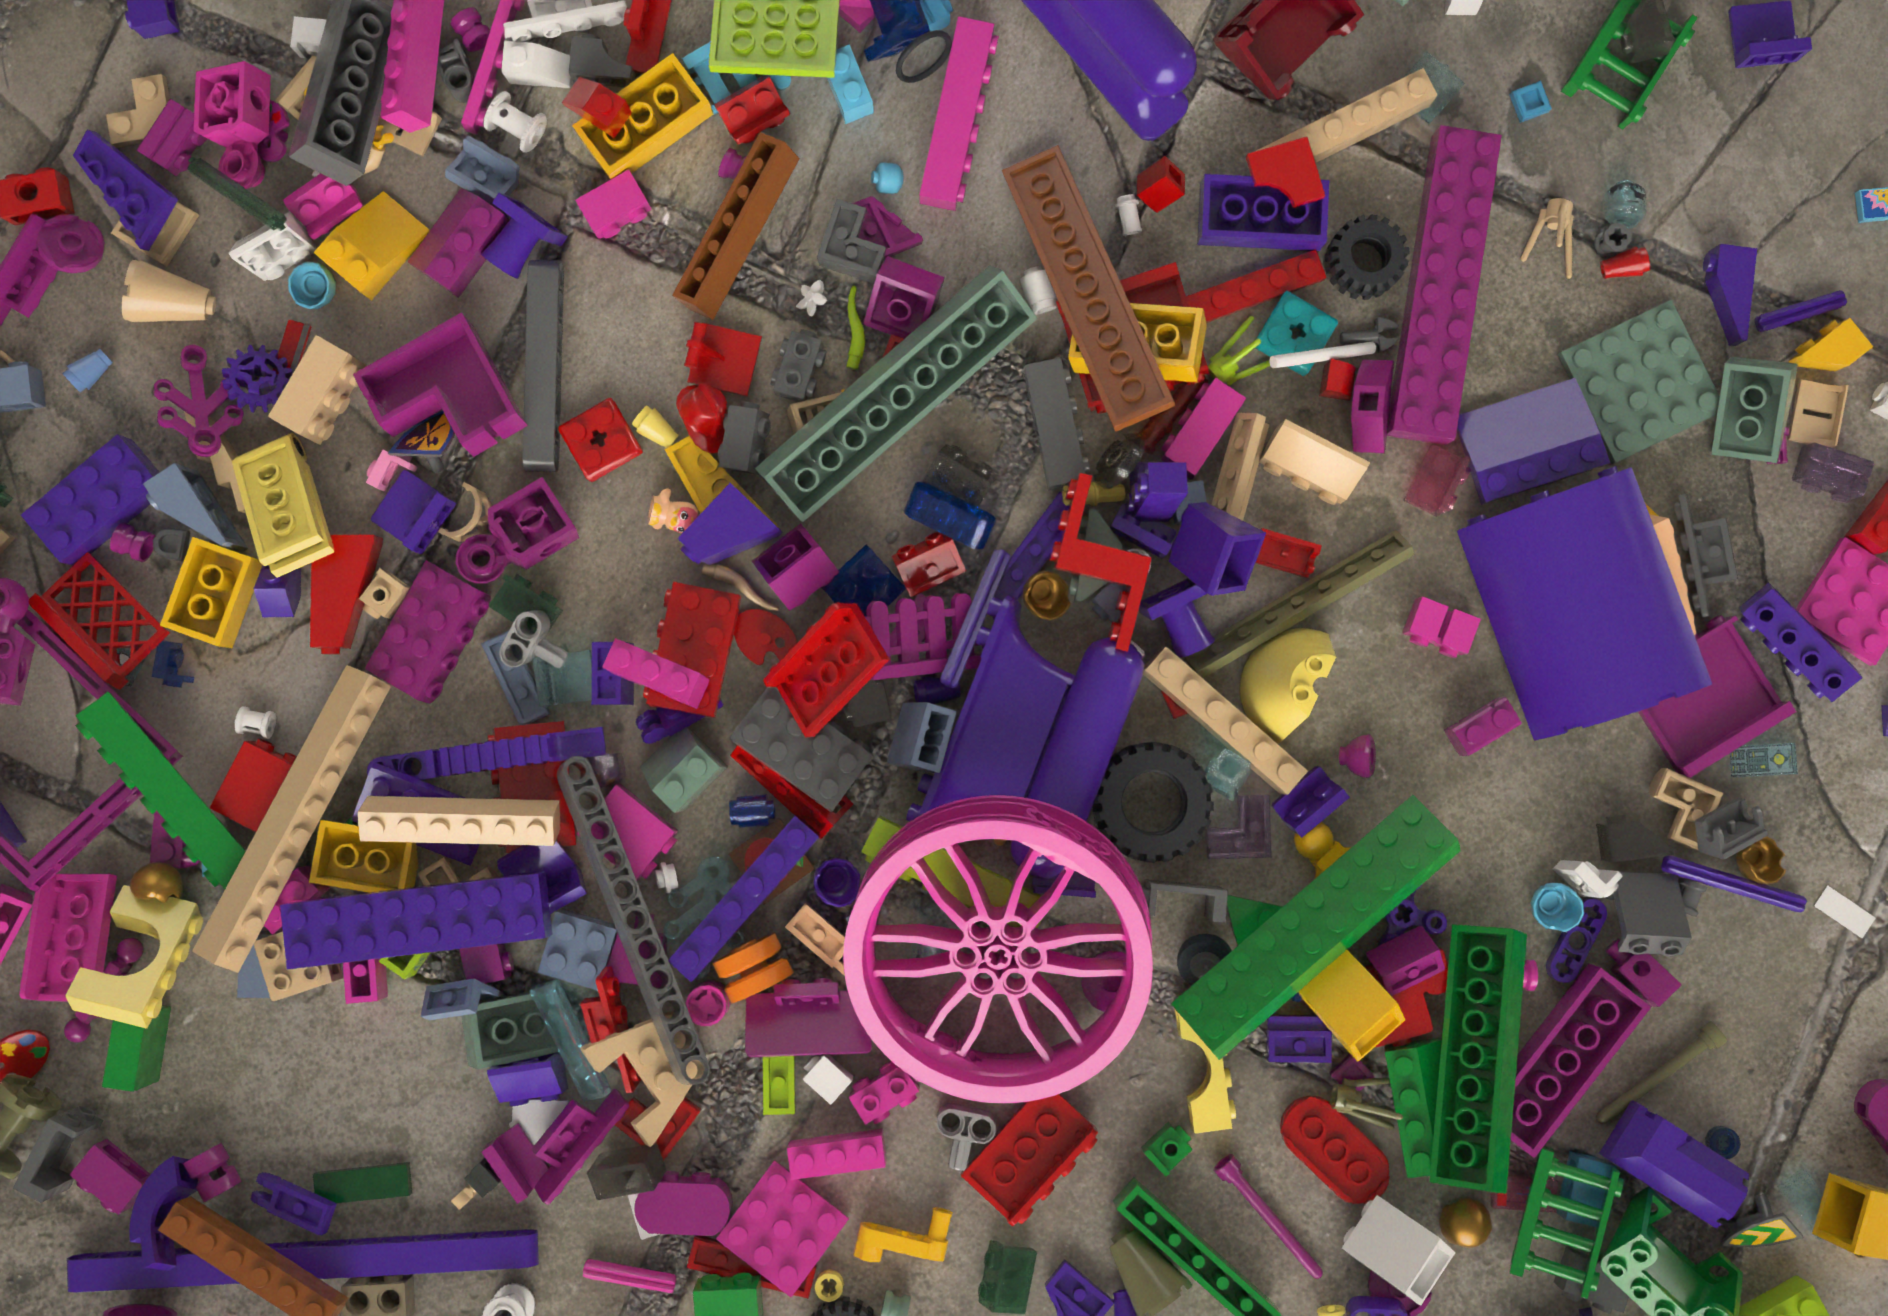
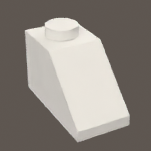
(535, 65)

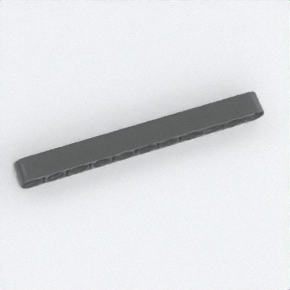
(645, 930)

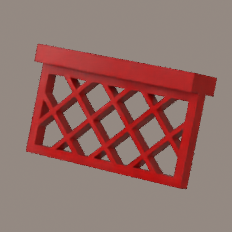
(86, 643)

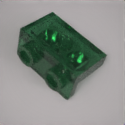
(1007, 1278)

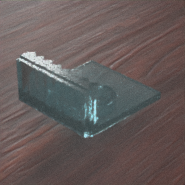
(564, 684)

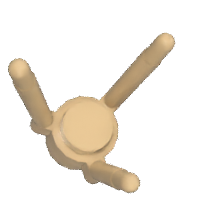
(1559, 218)

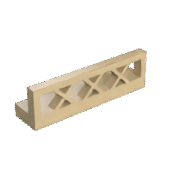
(1240, 464)

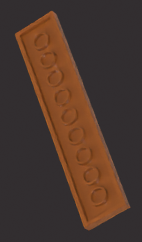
(1088, 289)

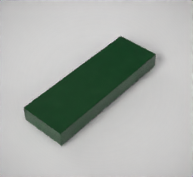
(364, 1183)

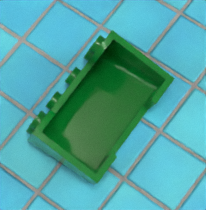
(1661, 1275)

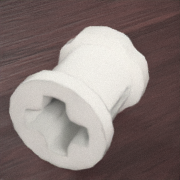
(255, 722)

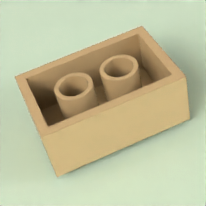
(317, 391)

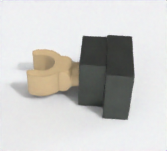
(481, 1181)

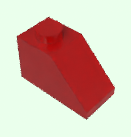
(598, 105)

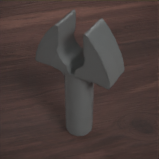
(1372, 335)

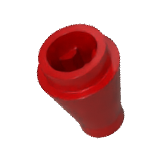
(1626, 264)

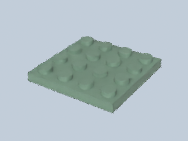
(1642, 381)

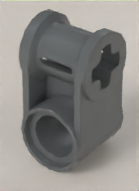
(454, 67)

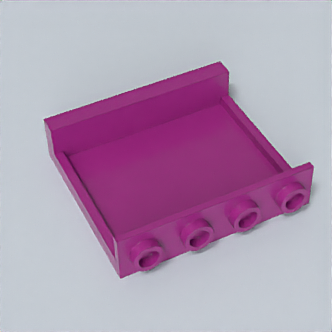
(1722, 716)

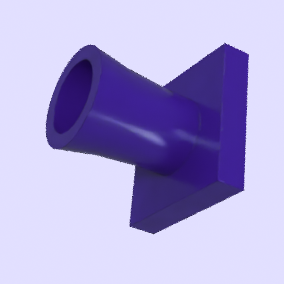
(519, 236)
(1180, 616)

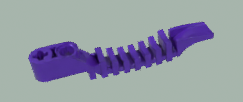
(494, 754)

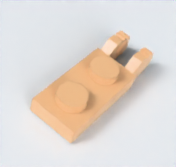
(818, 936)

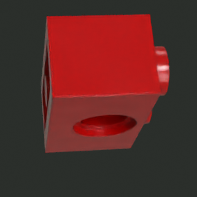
(51, 200)

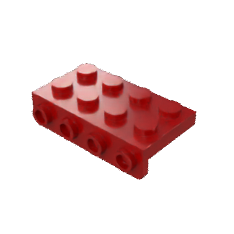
(699, 637)
(827, 666)
(533, 780)
(1030, 1156)

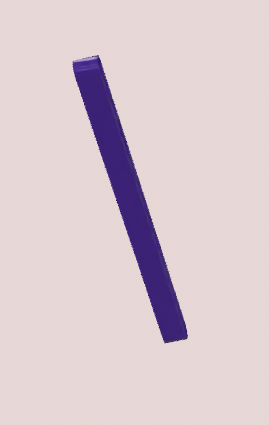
(321, 1258)

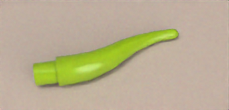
(858, 341)

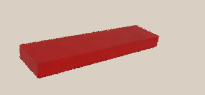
(714, 1258)

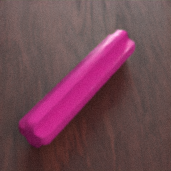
(629, 1276)

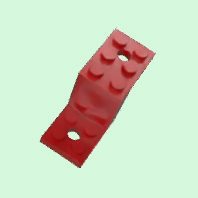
(1101, 562)

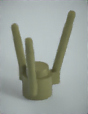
(1348, 1100)

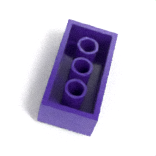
(1258, 217)
(92, 500)

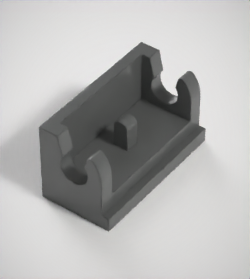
(1729, 829)

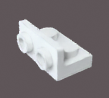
(1587, 879)

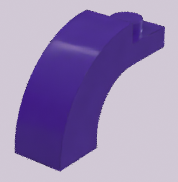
(154, 1201)

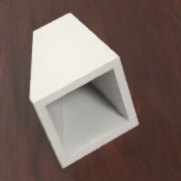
(1398, 1249)

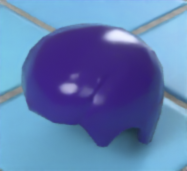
(837, 882)

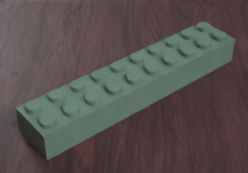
(897, 392)

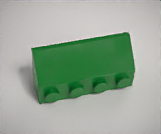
(1414, 1087)

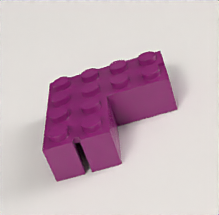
(447, 373)

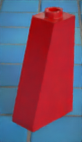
(336, 589)

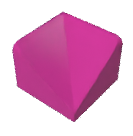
(857, 13)

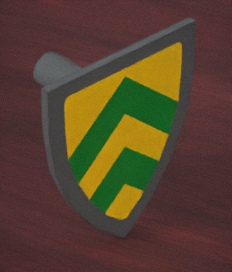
(1762, 1228)

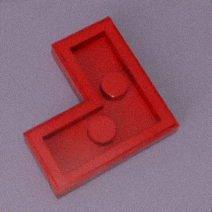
(673, 1131)

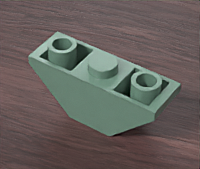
(1098, 532)

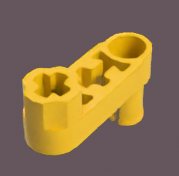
(932, 1246)

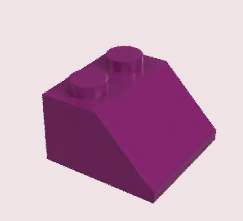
(902, 298)

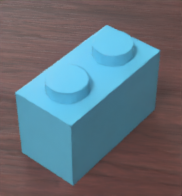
(850, 87)

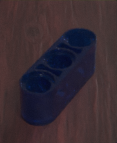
(949, 515)

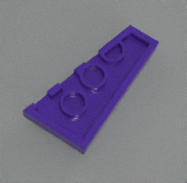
(126, 187)

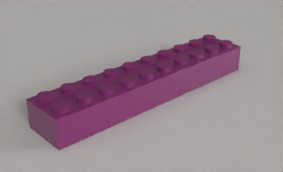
(1443, 285)

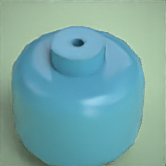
(887, 178)

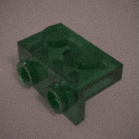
(517, 597)

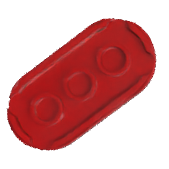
(1335, 1150)

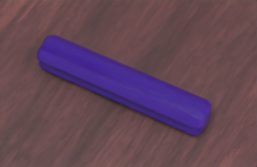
(1800, 311)

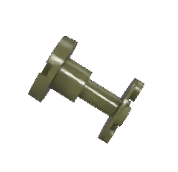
(21, 1106)

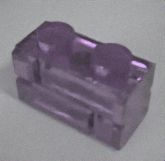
(1832, 472)

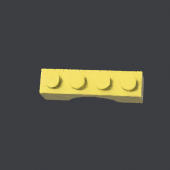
(1209, 1104)

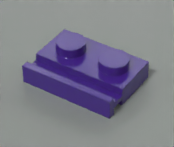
(1298, 1039)

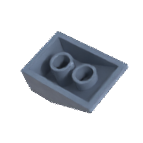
(188, 499)

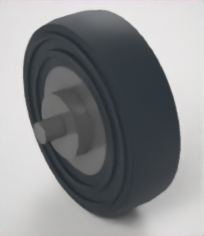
(1200, 955)

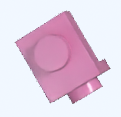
(384, 468)

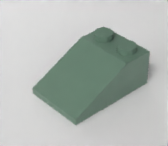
(1753, 408)
(506, 1031)

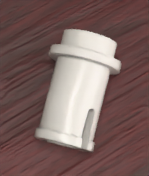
(1128, 214)

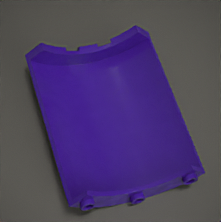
(1584, 605)

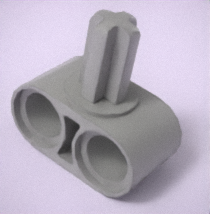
(531, 643)
(963, 1132)

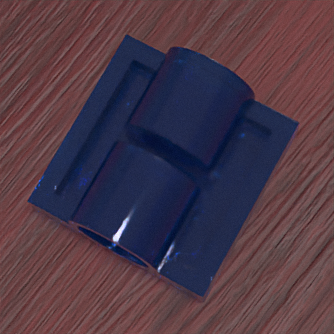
(864, 581)

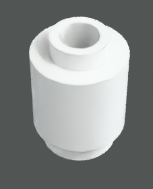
(1038, 290)

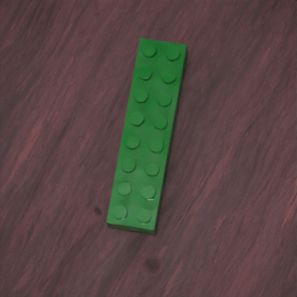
(1478, 1058)

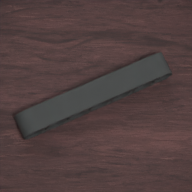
(543, 365)

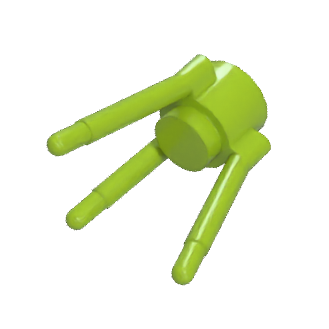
(1225, 367)

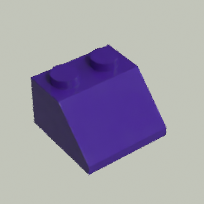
(529, 1078)

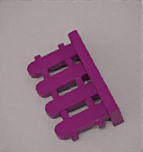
(907, 635)

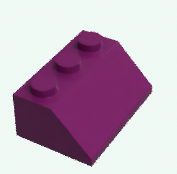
(455, 242)

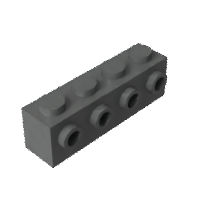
(1054, 422)

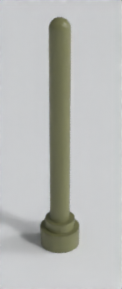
(1709, 1038)

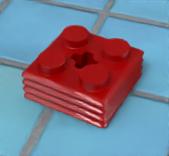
(619, 444)

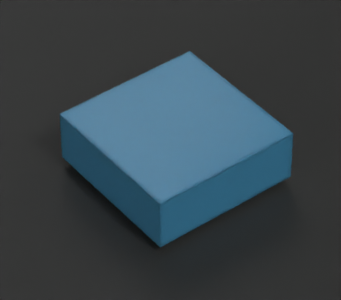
(1530, 101)

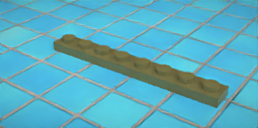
(1301, 603)

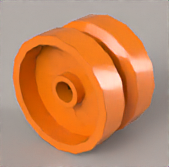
(754, 970)

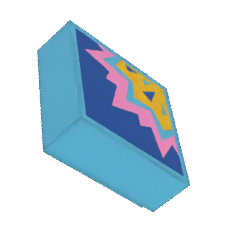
(1872, 205)

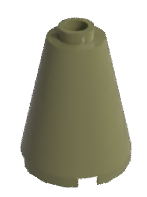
(1146, 1273)

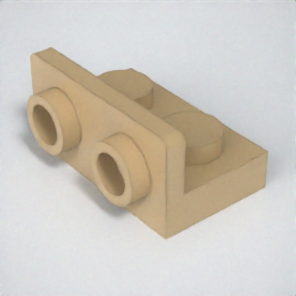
(293, 95)

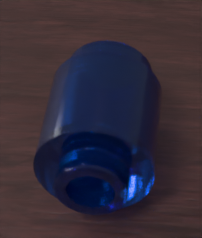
(751, 811)

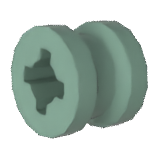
(895, 1305)

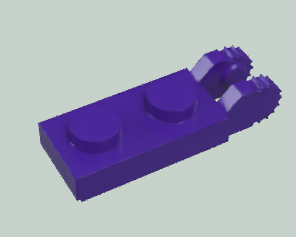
(671, 720)
(294, 1204)

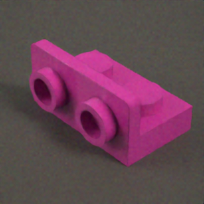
(323, 204)

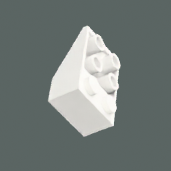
(271, 252)

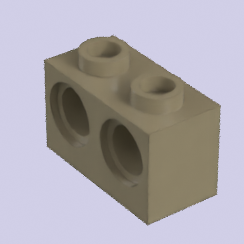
(378, 1299)

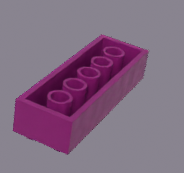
(1570, 1053)

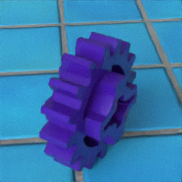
(245, 371)

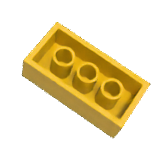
(663, 110)
(1173, 336)

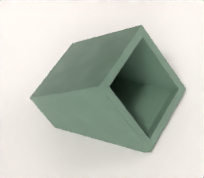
(682, 769)

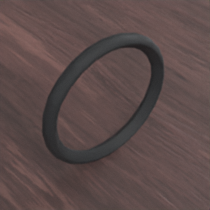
(936, 33)

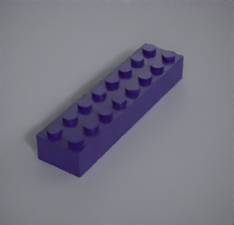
(416, 920)

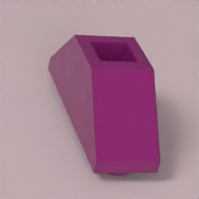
(1371, 406)

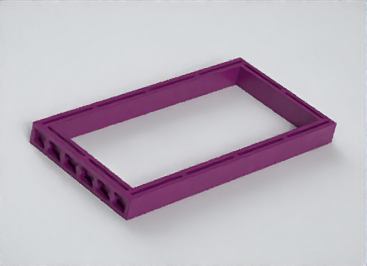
(102, 811)

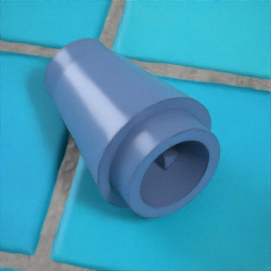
(87, 370)

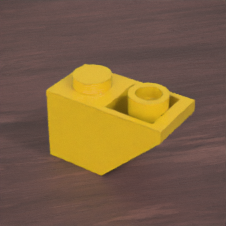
(1834, 349)

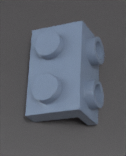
(483, 171)

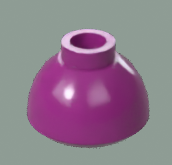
(1359, 756)

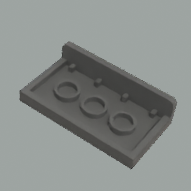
(816, 765)

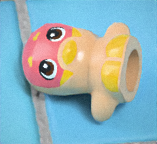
(674, 515)

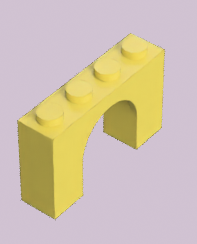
(139, 996)

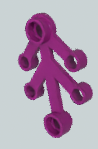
(198, 407)

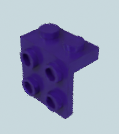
(563, 875)

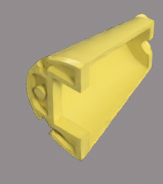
(1280, 679)

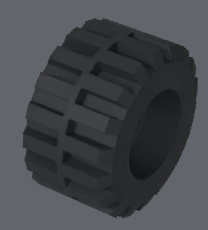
(1384, 240)

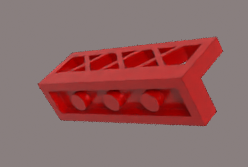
(795, 800)

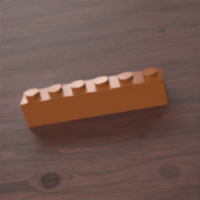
(736, 226)
(250, 1261)

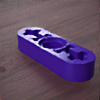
(1563, 943)

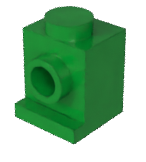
(1155, 1147)

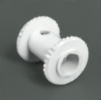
(514, 121)
(511, 1301)

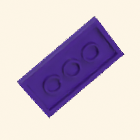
(389, 782)

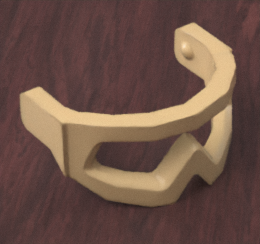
(482, 522)

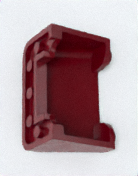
(1277, 36)

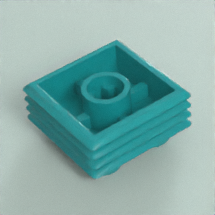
(1293, 313)

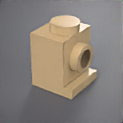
(394, 590)

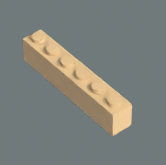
(1366, 116)
(1223, 720)
(459, 820)

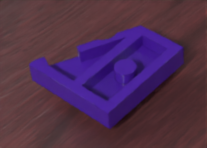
(1075, 1293)

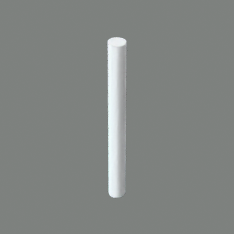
(1322, 354)

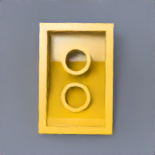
(372, 244)

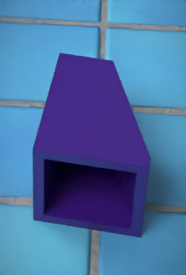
(726, 528)
(1215, 549)

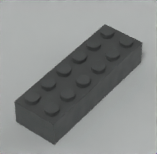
(344, 91)

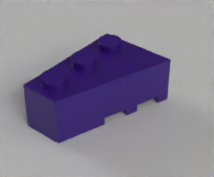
(1156, 490)

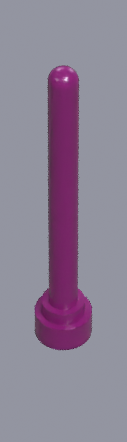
(1229, 1170)

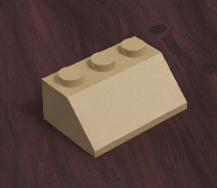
(1312, 462)

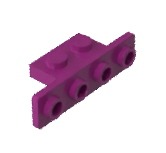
(24, 272)
(573, 1139)

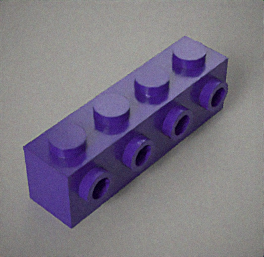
(1799, 642)

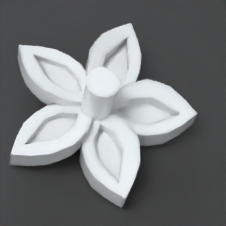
(813, 296)

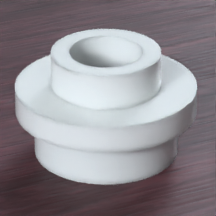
(666, 877)

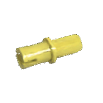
(1098, 494)

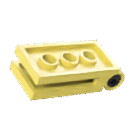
(282, 505)

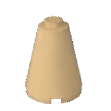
(163, 296)

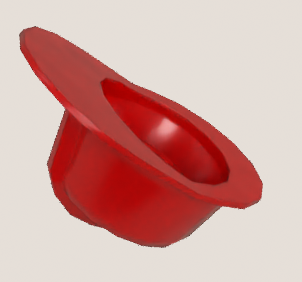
(703, 414)

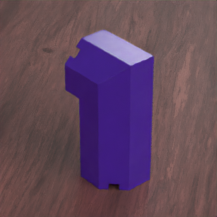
(1676, 1165)

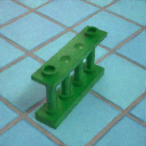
(1599, 54)
(1532, 1227)

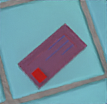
(1517, 1194)

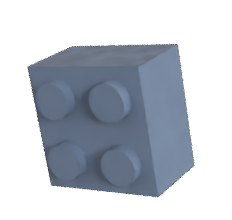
(577, 948)

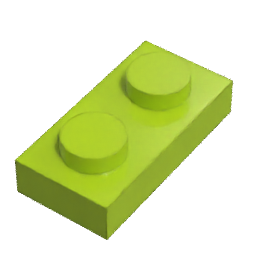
(779, 1085)

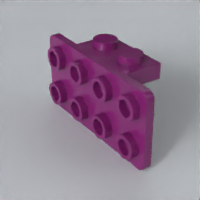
(803, 1021)

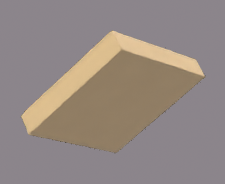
(170, 236)

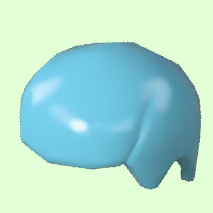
(312, 285)
(1557, 907)

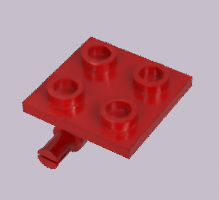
(722, 358)

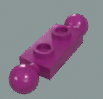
(128, 951)

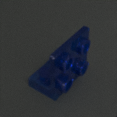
(900, 24)

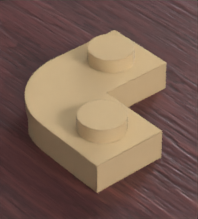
(132, 126)

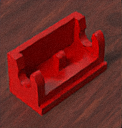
(1288, 554)

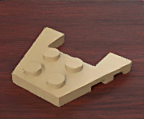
(649, 1060)

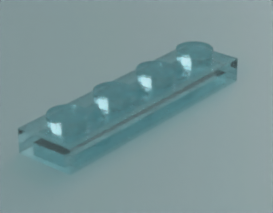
(569, 1038)

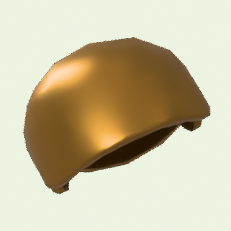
(1046, 595)
(1761, 861)
(156, 881)
(1465, 1223)

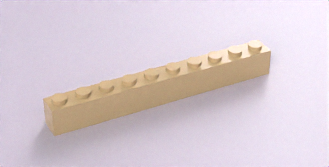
(291, 819)

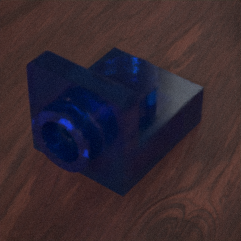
(167, 661)

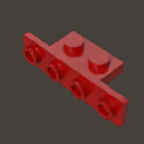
(647, 27)
(608, 1016)

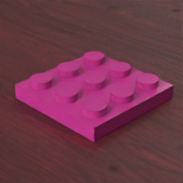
(1850, 601)
(782, 1228)

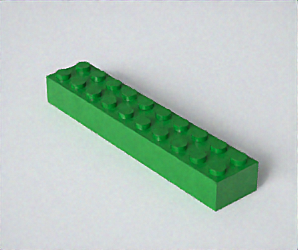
(1316, 926)

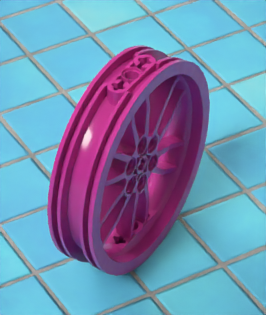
(935, 1055)

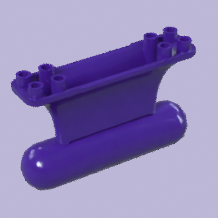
(1128, 54)
(1035, 726)

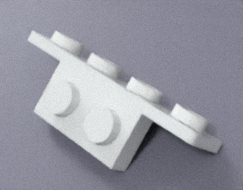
(554, 17)

